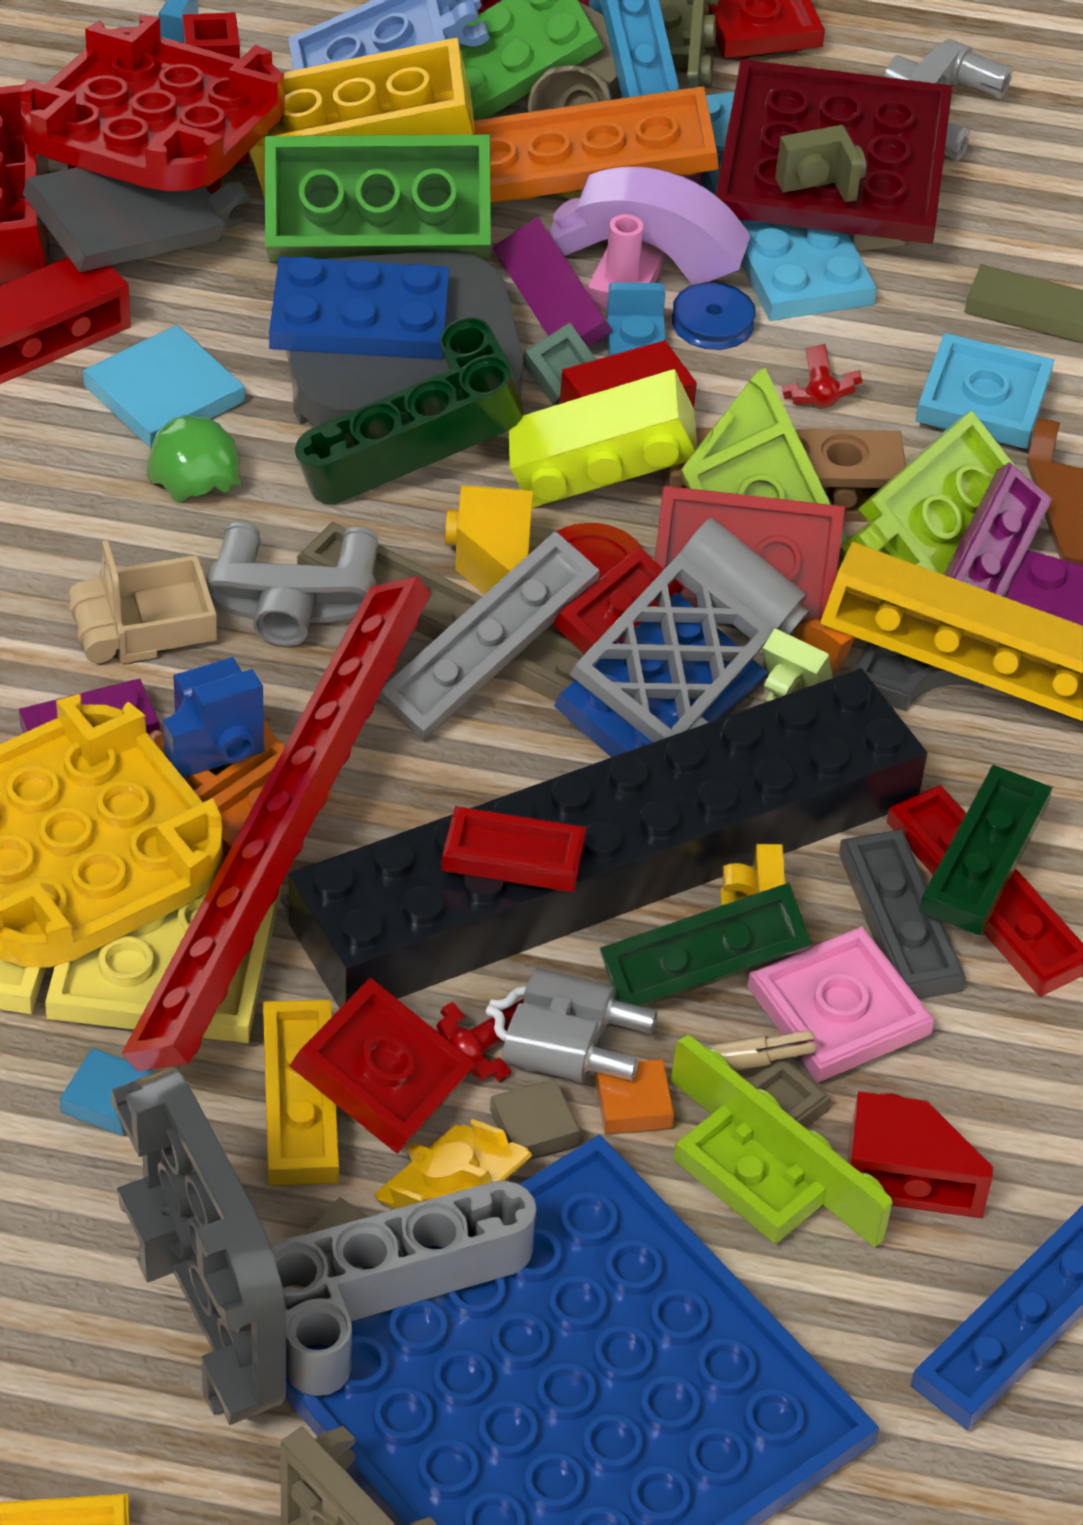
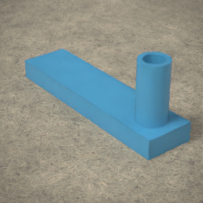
(638, 46)

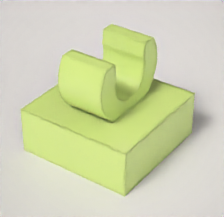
(793, 665)

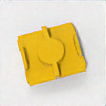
(452, 1164)

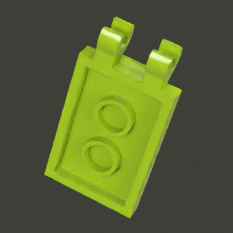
(933, 498)

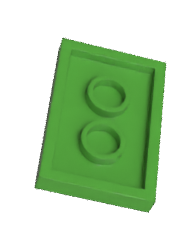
(522, 46)

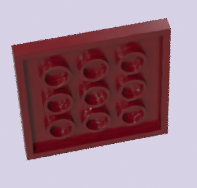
(891, 119)

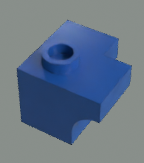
(214, 717)

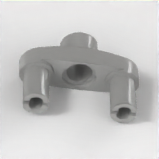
(951, 65)
(290, 596)

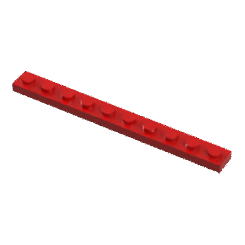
(275, 829)

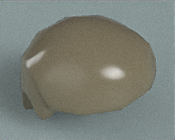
(567, 87)

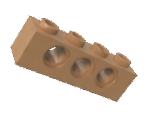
(847, 462)

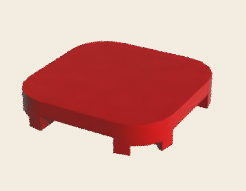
(153, 108)

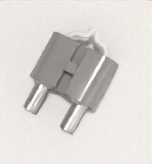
(564, 1023)

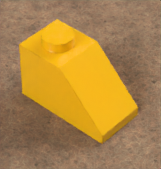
(489, 533)

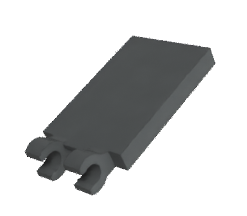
(115, 221)

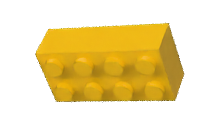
(377, 94)

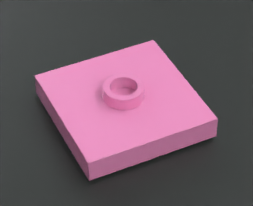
(846, 998)

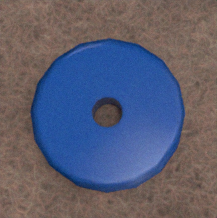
(713, 315)

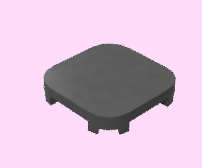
(339, 383)
(207, 1233)

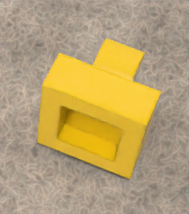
(744, 881)

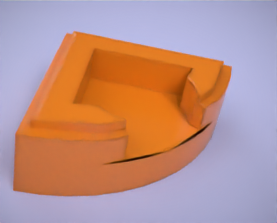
(826, 639)

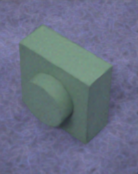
(552, 355)

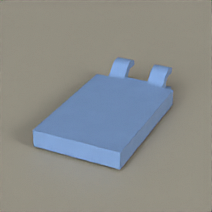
(387, 27)

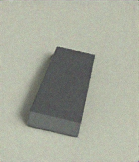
(890, 899)

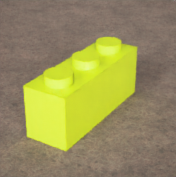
(603, 438)

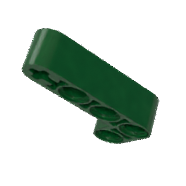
(417, 423)

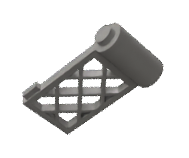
(730, 588)

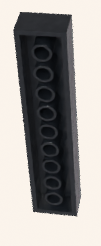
(652, 826)

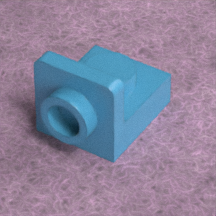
(634, 315)

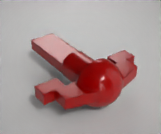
(822, 389)
(476, 1040)

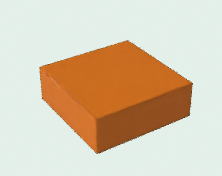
(638, 1103)

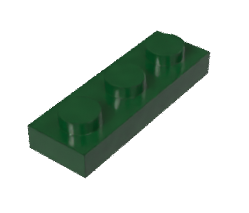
(985, 850)
(706, 947)

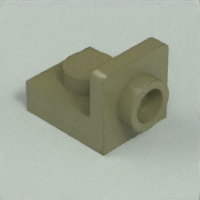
(820, 159)

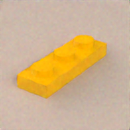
(298, 1116)

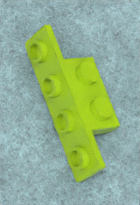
(764, 1158)

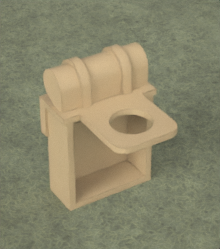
(142, 609)

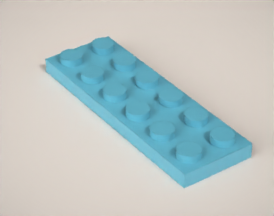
(789, 266)

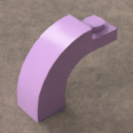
(675, 213)

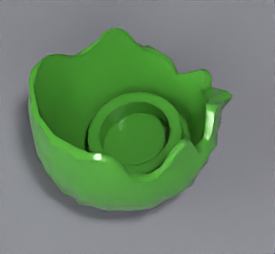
(193, 457)

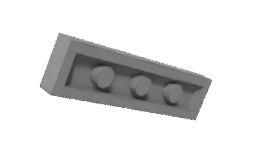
(488, 636)

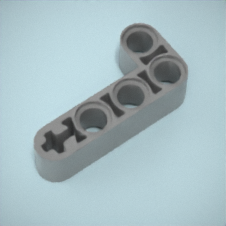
(482, 1237)

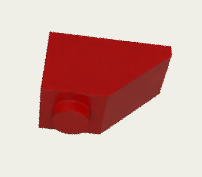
(917, 1156)

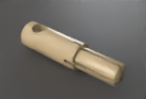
(747, 1053)

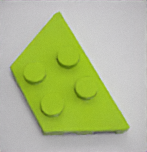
(755, 452)

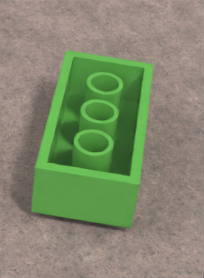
(377, 195)

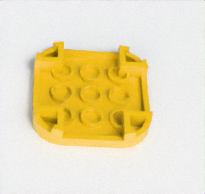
(95, 834)

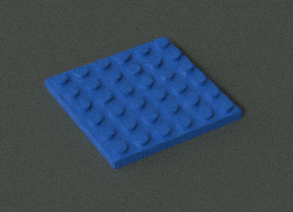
(592, 1383)

